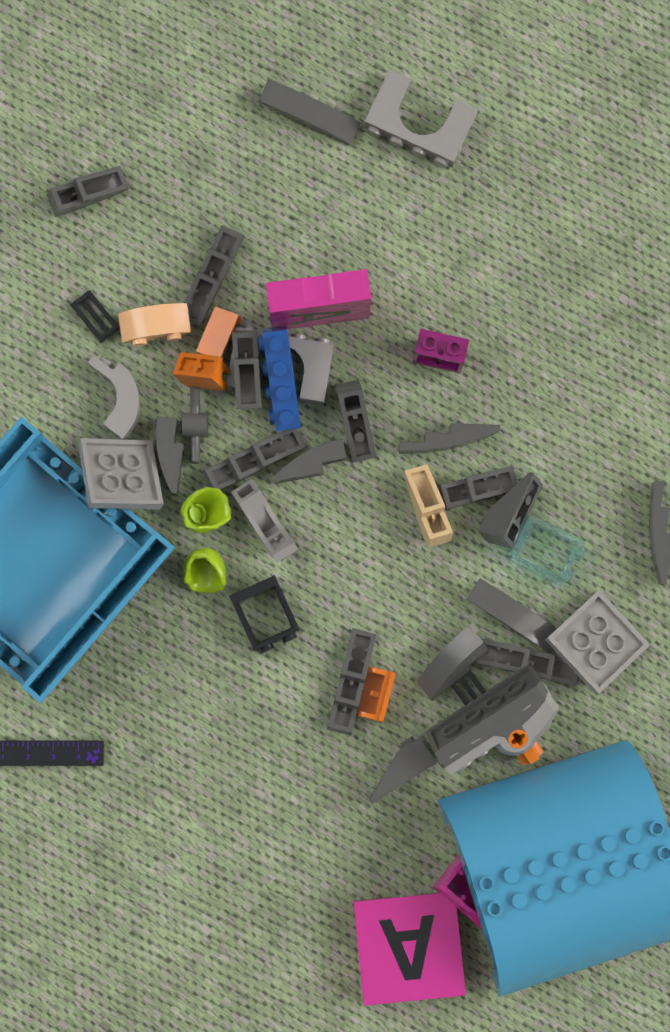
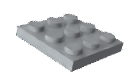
(120, 474)
(597, 642)

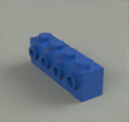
(281, 378)

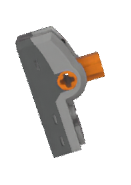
(504, 718)

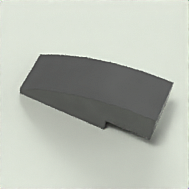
(87, 190)
(246, 369)
(169, 452)
(310, 462)
(451, 663)

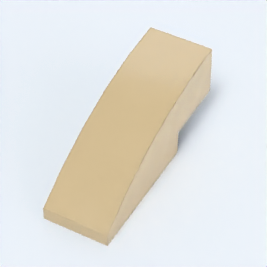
(428, 506)

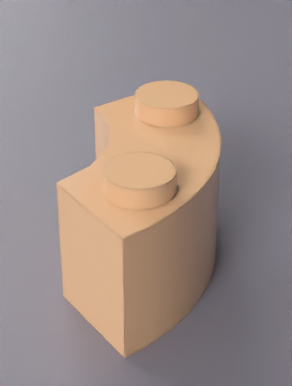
(154, 323)

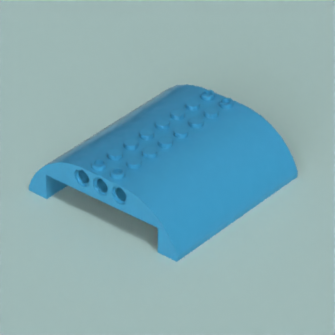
(60, 562)
(565, 864)

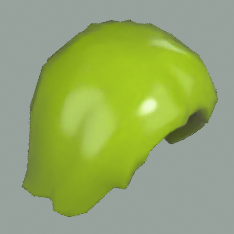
(206, 510)
(204, 571)

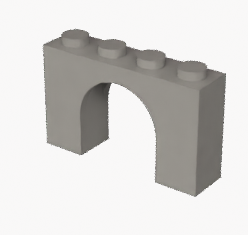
(441, 146)
(316, 360)

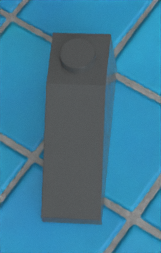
(355, 420)
(508, 515)
(406, 764)

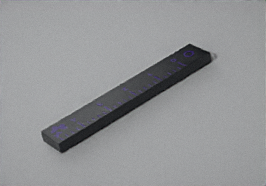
(51, 753)

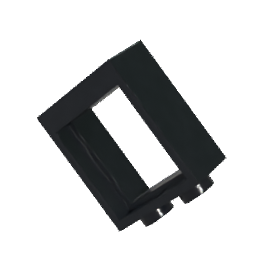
(253, 591)

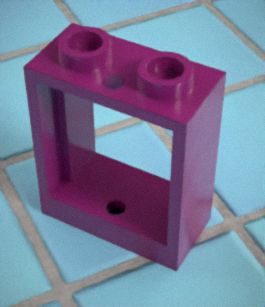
(447, 348)

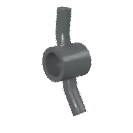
(195, 425)

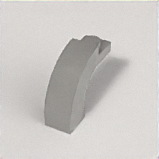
(128, 404)
(264, 521)

